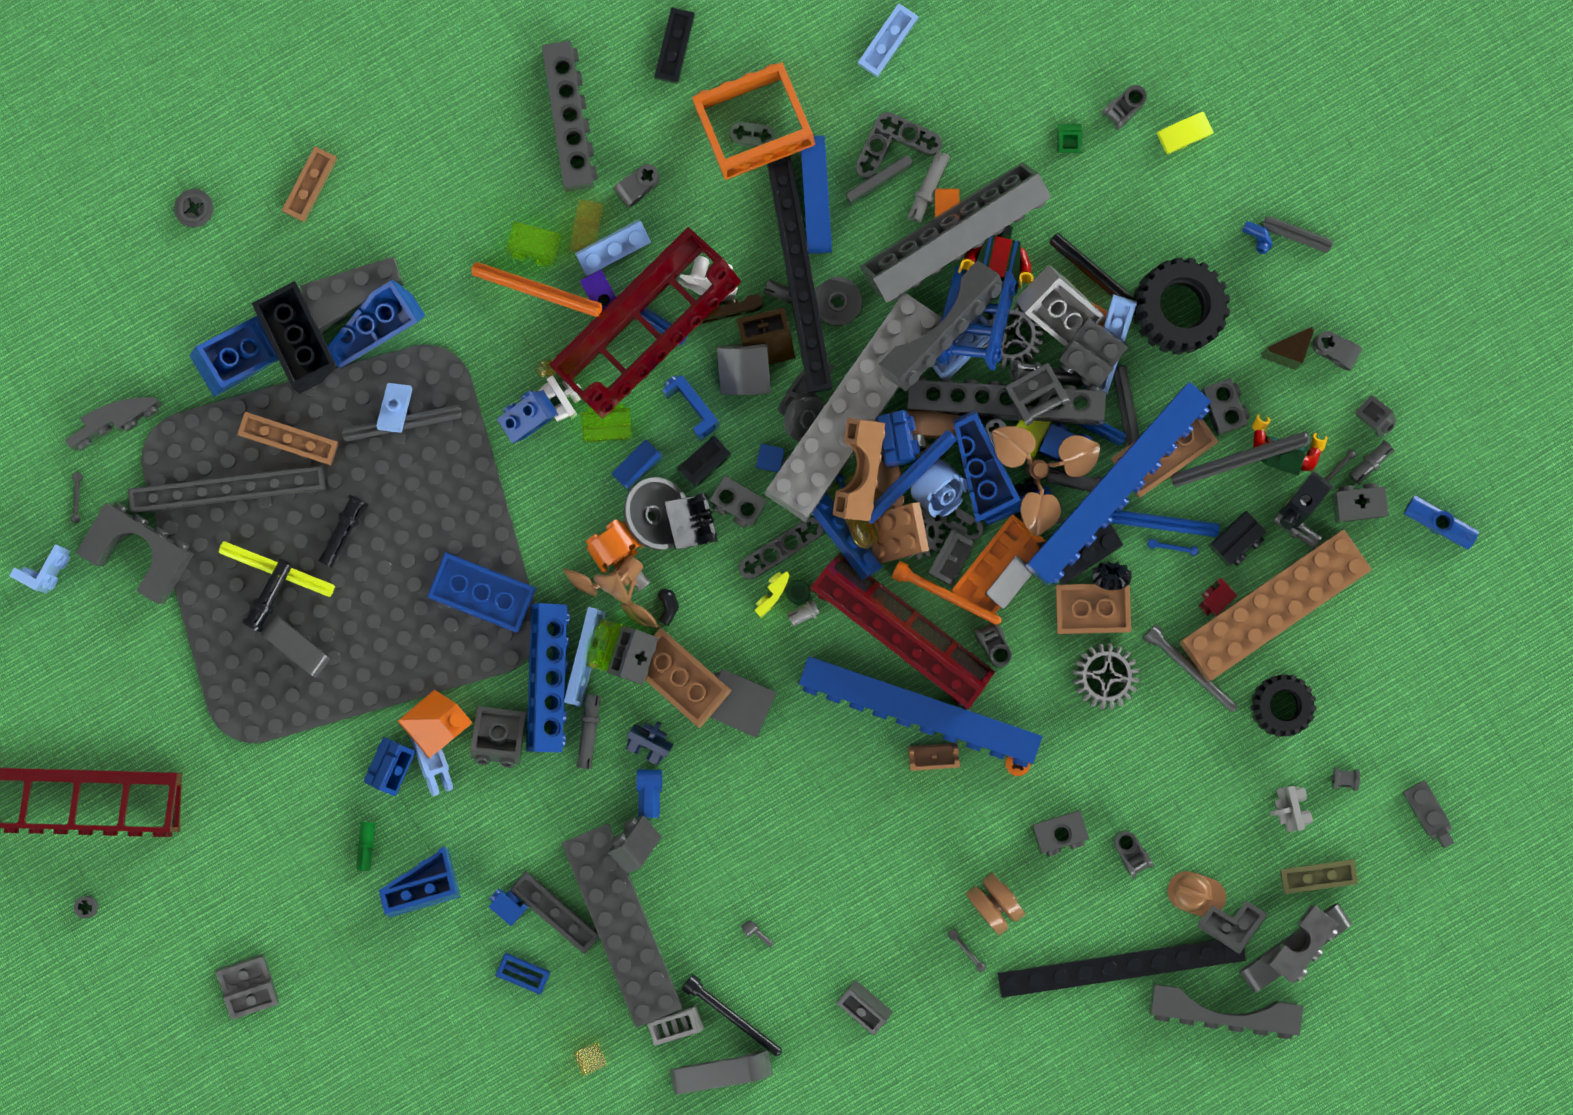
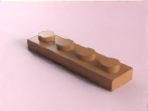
(288, 438)

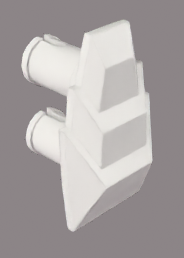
(697, 279)

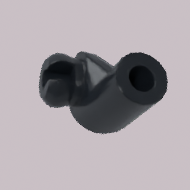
(670, 605)

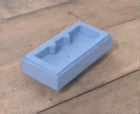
(394, 407)

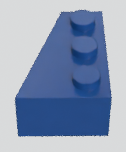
(423, 886)

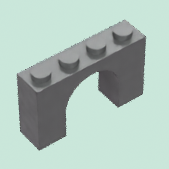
(168, 557)

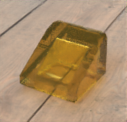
(590, 1059)

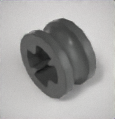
(80, 912)

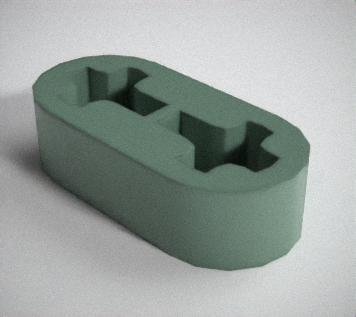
(750, 128)

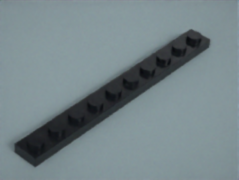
(799, 275)
(1116, 967)

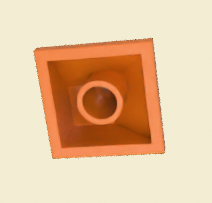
(434, 722)

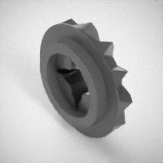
(183, 203)

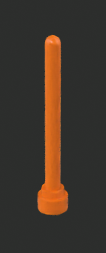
(904, 573)

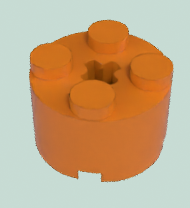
(612, 546)

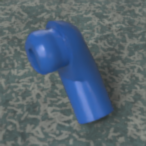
(1261, 234)

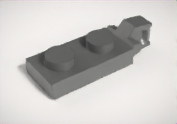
(1429, 812)

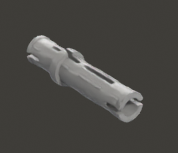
(924, 195)

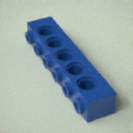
(538, 688)

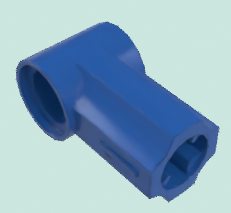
(649, 787)

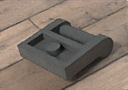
(1034, 386)

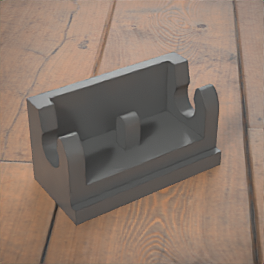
(951, 558)

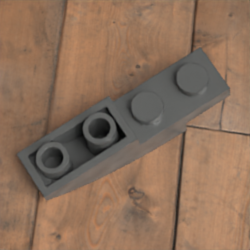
(120, 414)

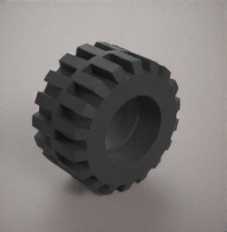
(1303, 698)

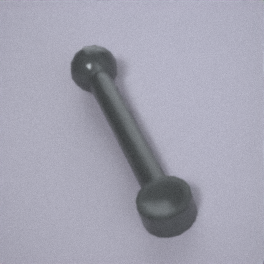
(1351, 454)
(77, 477)
(980, 966)

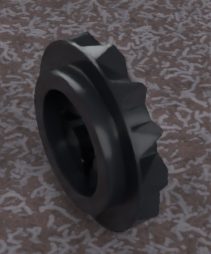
(1112, 582)

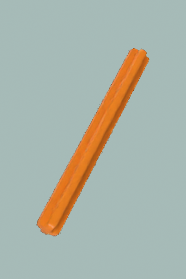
(536, 289)

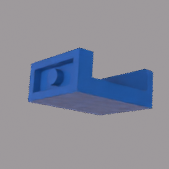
(709, 421)

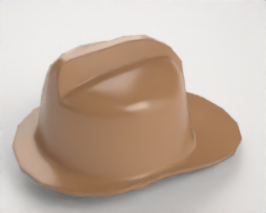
(1195, 893)

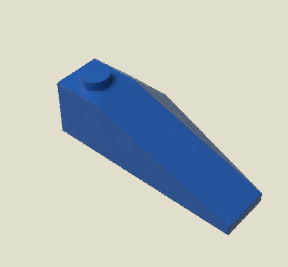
(378, 319)

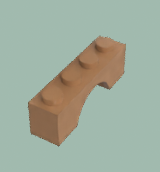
(857, 498)

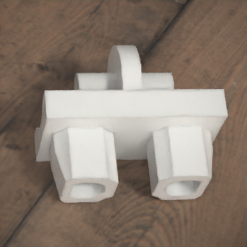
(564, 409)

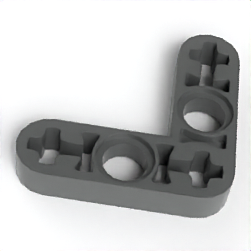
(887, 136)

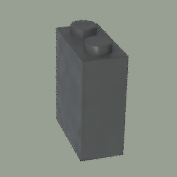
(746, 704)

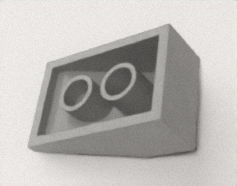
(1057, 305)

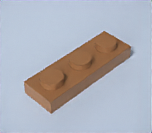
(309, 184)

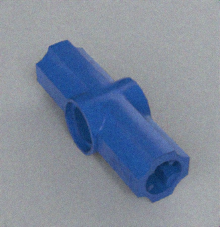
(1455, 529)

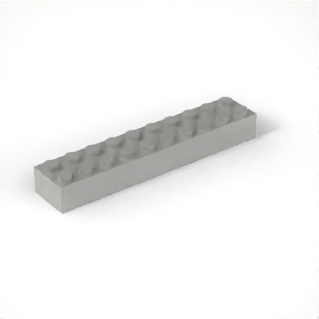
(860, 395)

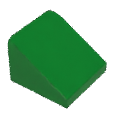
(1069, 138)

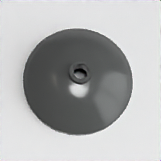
(648, 498)

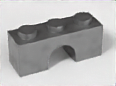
(1318, 929)

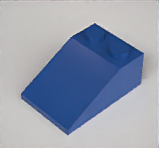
(233, 356)

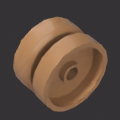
(995, 903)

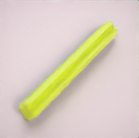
(269, 565)

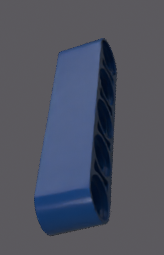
(816, 197)

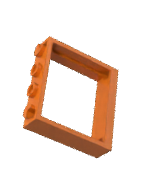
(766, 152)

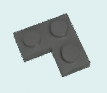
(1233, 931)

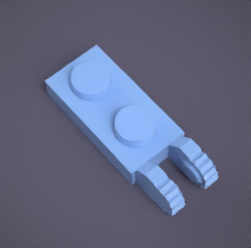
(432, 766)

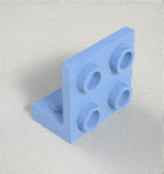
(46, 578)

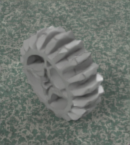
(1020, 340)
(1104, 688)

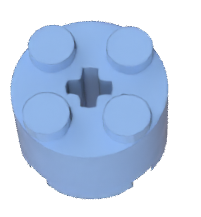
(939, 489)

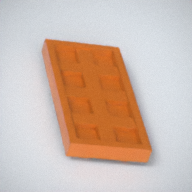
(1008, 542)

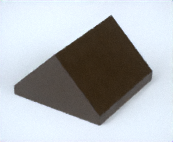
(1291, 350)

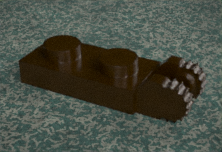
(734, 308)

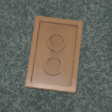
(900, 533)
(1092, 609)

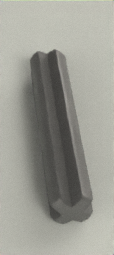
(1297, 234)

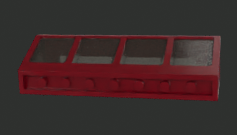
(903, 631)

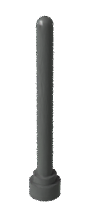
(1156, 637)

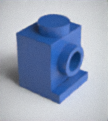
(507, 906)

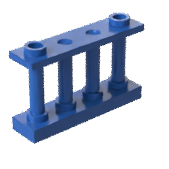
(996, 332)

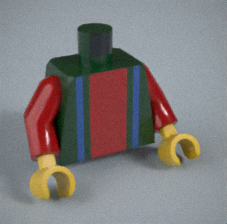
(1001, 255)
(1292, 461)

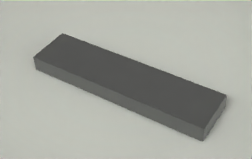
(555, 912)

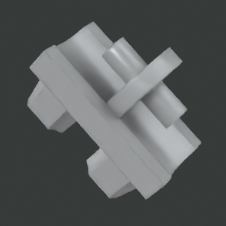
(1289, 809)

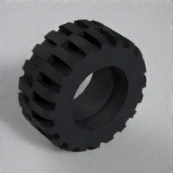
(1203, 284)

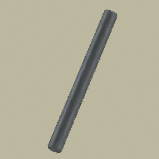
(1240, 459)

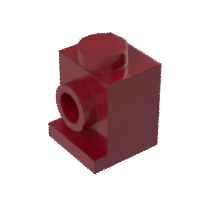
(1216, 598)

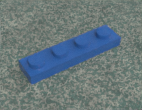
(837, 528)

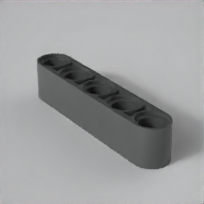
(1259, 974)

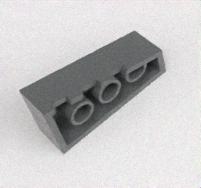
(342, 294)

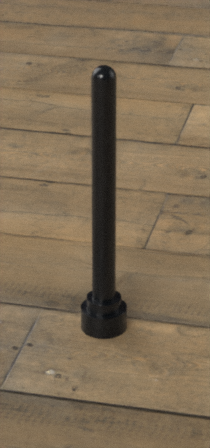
(694, 987)

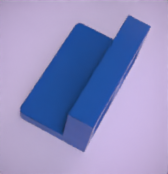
(637, 465)

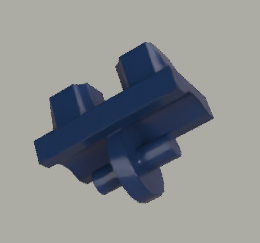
(650, 738)

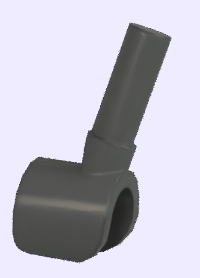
(750, 928)

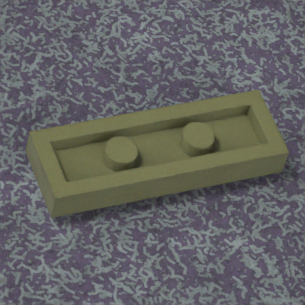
(1318, 876)

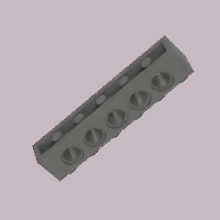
(555, 55)

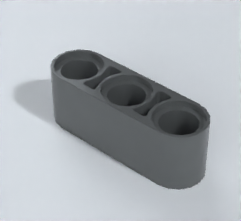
(296, 646)

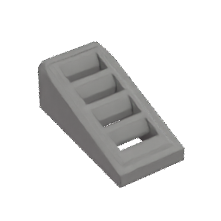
(695, 1018)

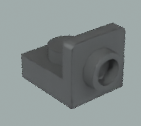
(1376, 416)

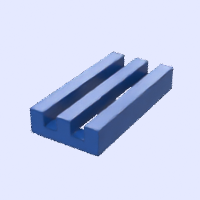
(542, 981)

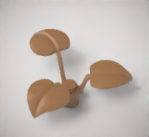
(1013, 447)
(614, 585)

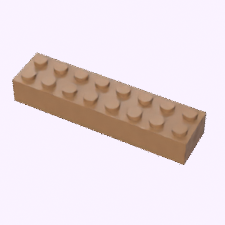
(1275, 605)

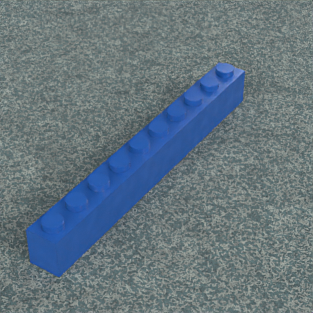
(1118, 483)
(921, 711)

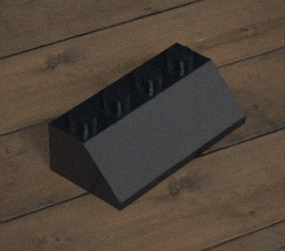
(295, 337)

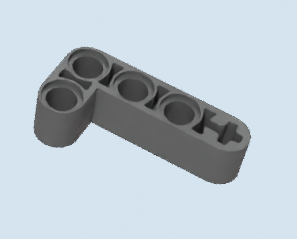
(721, 1073)

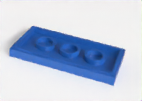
(481, 592)

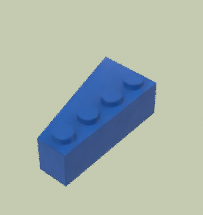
(985, 475)

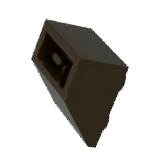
(768, 329)

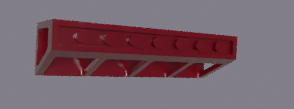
(628, 307)
(77, 777)

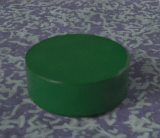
(798, 592)

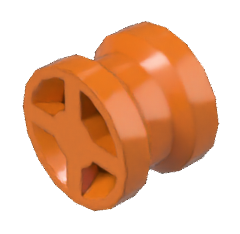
(1015, 769)

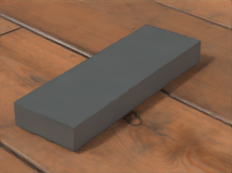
(879, 179)

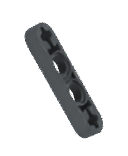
(782, 550)

